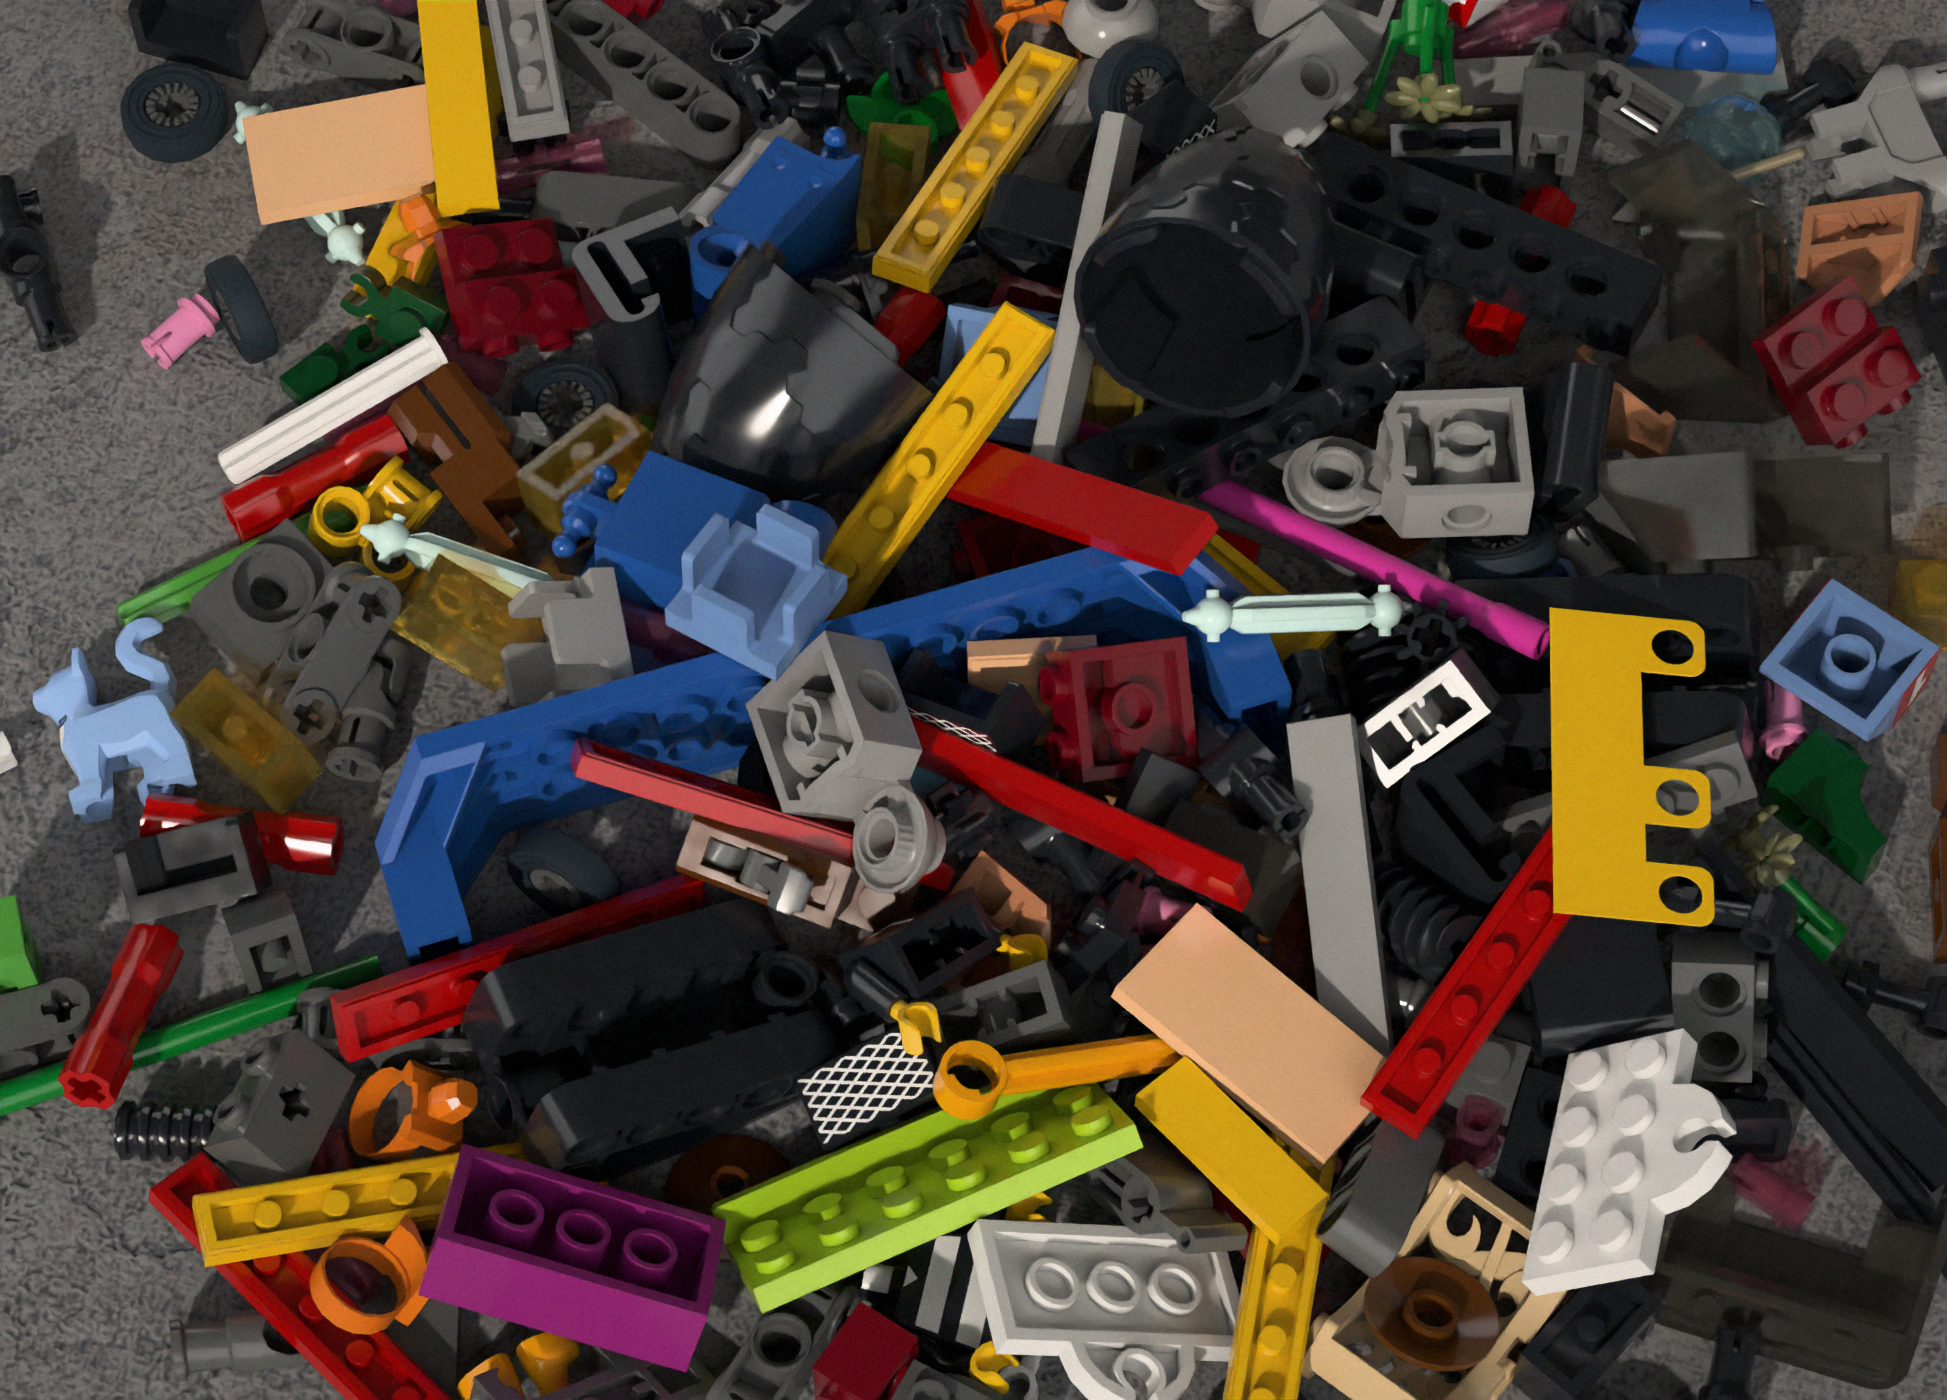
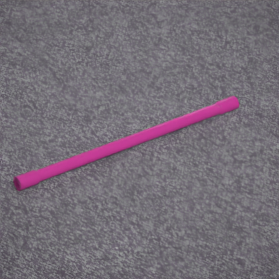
(1494, 619)

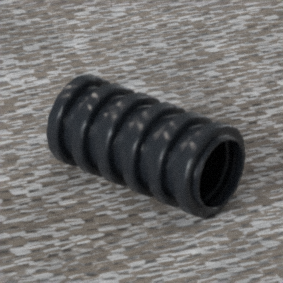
(162, 1131)

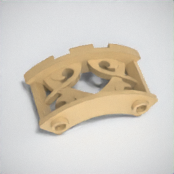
(1493, 1375)

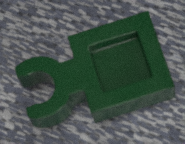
(399, 308)
(328, 368)

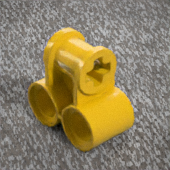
(388, 493)

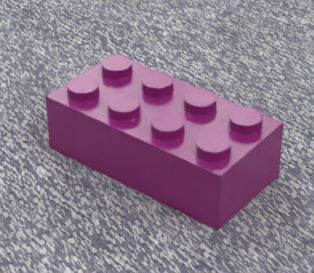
(574, 1258)

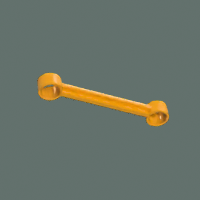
(1044, 1069)

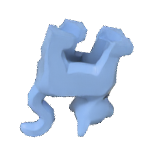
(119, 733)

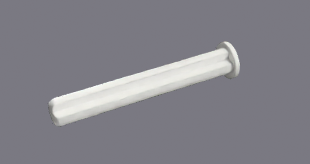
(332, 408)

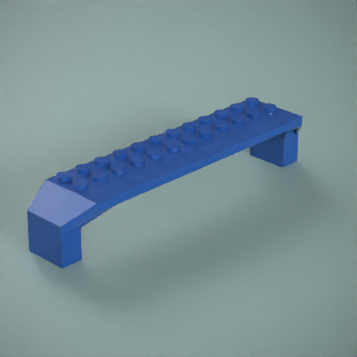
(515, 770)

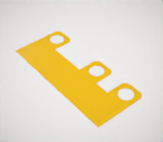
(1600, 774)

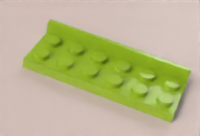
(914, 1186)

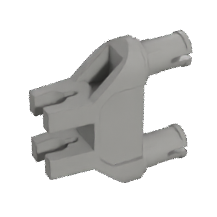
(1890, 139)

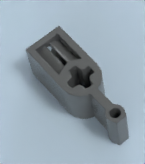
(1632, 115)
(1163, 1194)

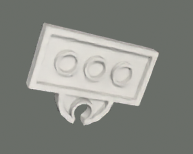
(1622, 1161)
(1105, 1303)

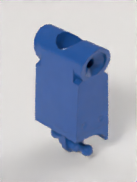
(1704, 36)
(794, 201)
(658, 521)

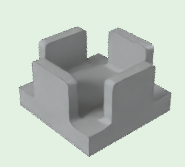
(581, 633)

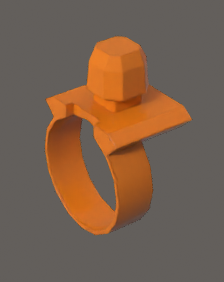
(1027, 13)
(419, 217)
(435, 1115)
(400, 1257)

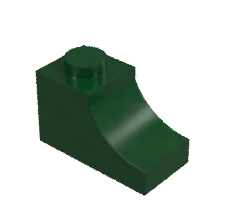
(1823, 803)

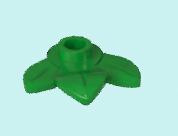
(882, 108)

